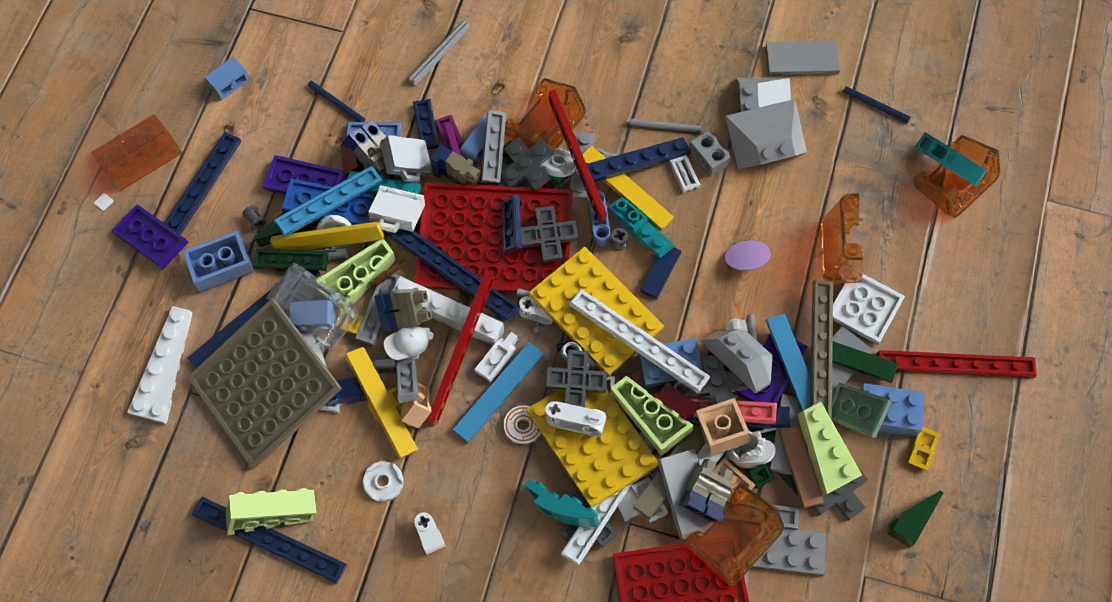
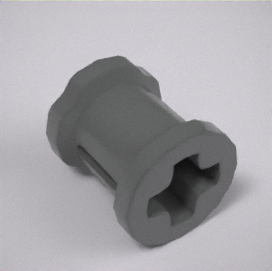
(254, 217)
(619, 239)

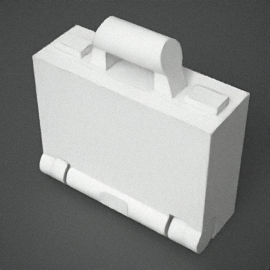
(396, 209)

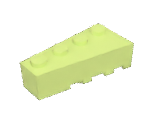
(354, 275)
(655, 420)
(827, 451)
(269, 509)

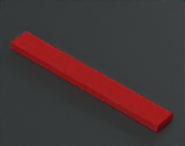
(577, 157)
(460, 348)
(961, 363)

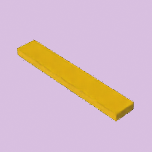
(633, 193)
(329, 237)
(381, 402)

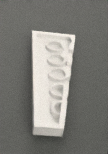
(156, 387)

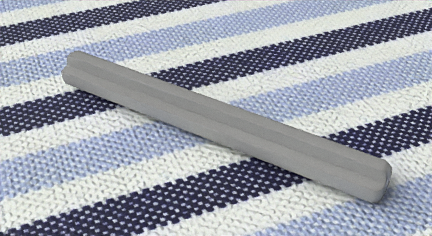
(439, 52)

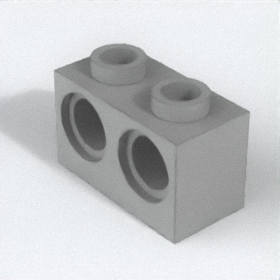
(706, 155)

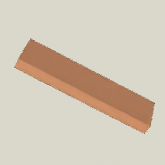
(801, 467)

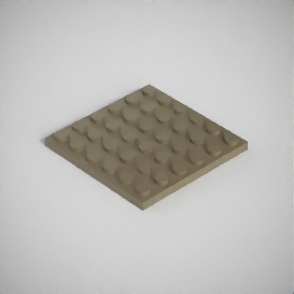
(264, 383)

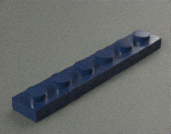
(638, 159)

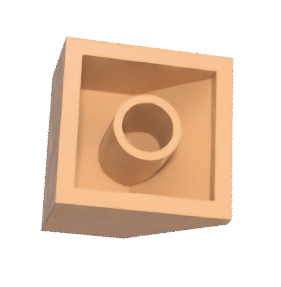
(723, 426)

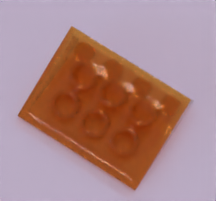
(136, 152)

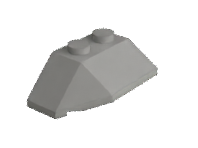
(742, 356)

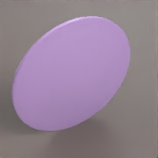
(747, 255)

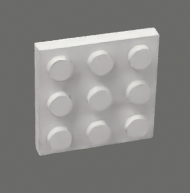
(867, 308)

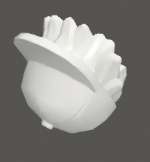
(407, 343)
(751, 454)

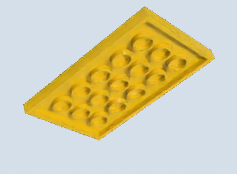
(589, 274)
(601, 463)

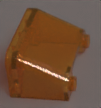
(541, 121)
(950, 190)
(841, 260)
(741, 538)

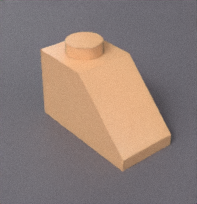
(415, 412)

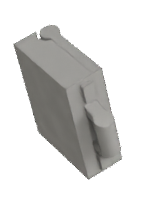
(406, 158)

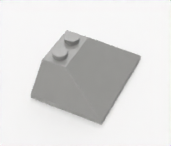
(762, 92)
(766, 134)

